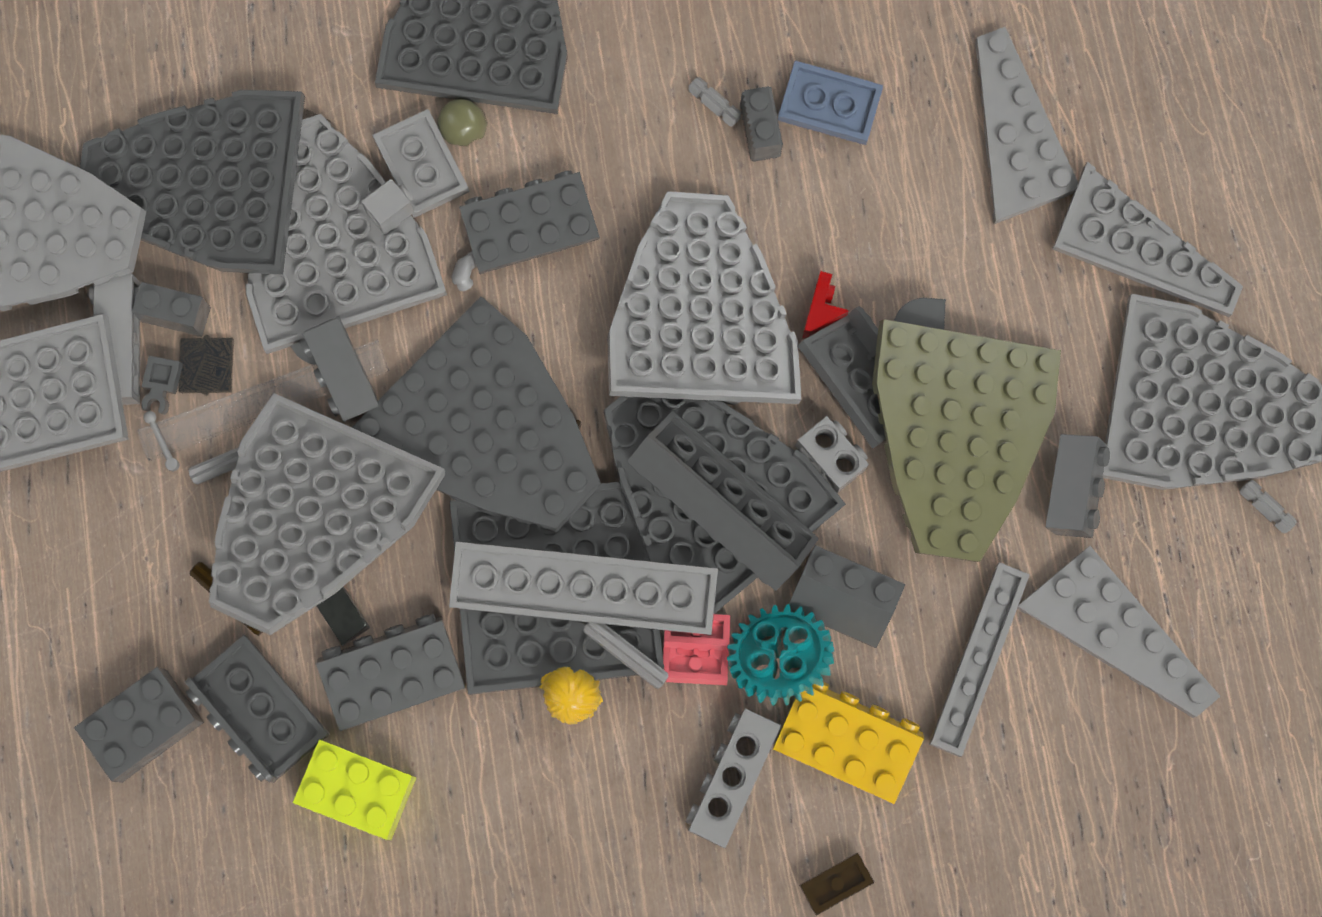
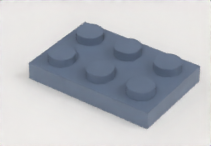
(830, 102)

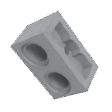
(825, 458)

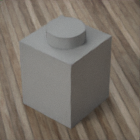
(388, 205)

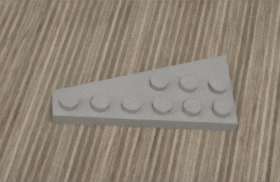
(1132, 242)
(1109, 623)

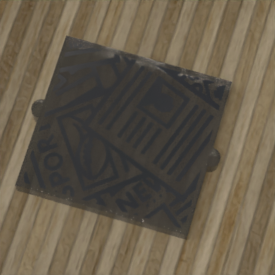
(206, 365)

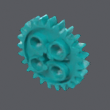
(750, 652)

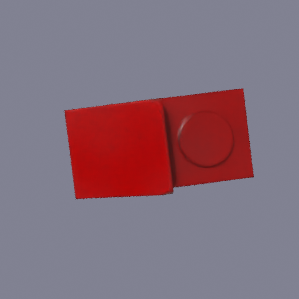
(822, 314)

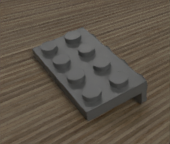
(529, 221)
(845, 362)
(389, 672)
(256, 710)

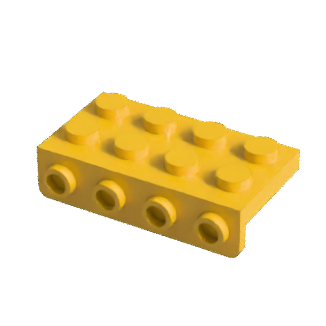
(850, 741)

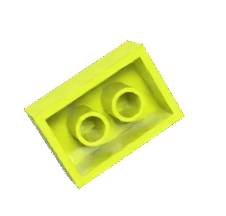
(354, 790)

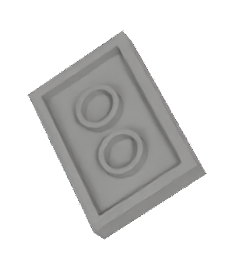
(421, 162)

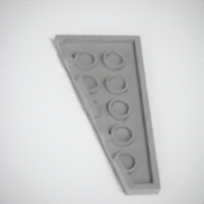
(1020, 141)

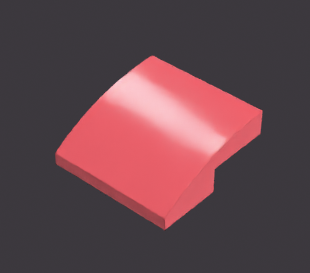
(698, 657)

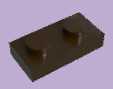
(836, 884)

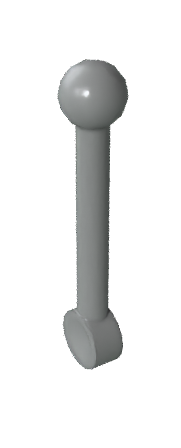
(171, 463)

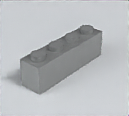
(116, 302)

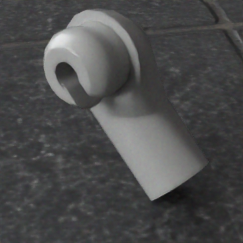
(462, 272)

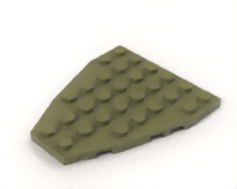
(960, 429)

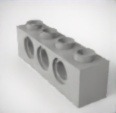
(762, 733)

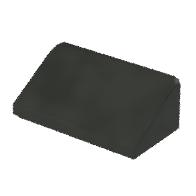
(343, 616)

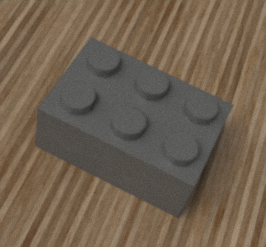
(138, 725)

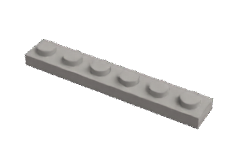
(979, 660)

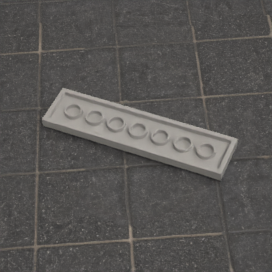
(583, 588)

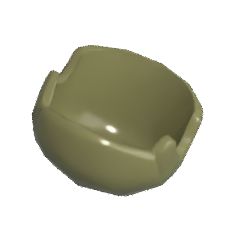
(461, 122)

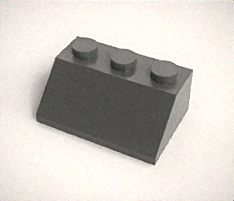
(846, 596)

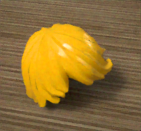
(571, 695)

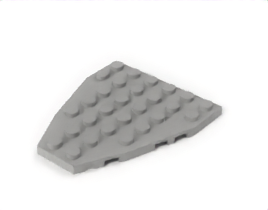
(59, 227)
(336, 252)
(701, 312)
(1205, 403)
(309, 513)

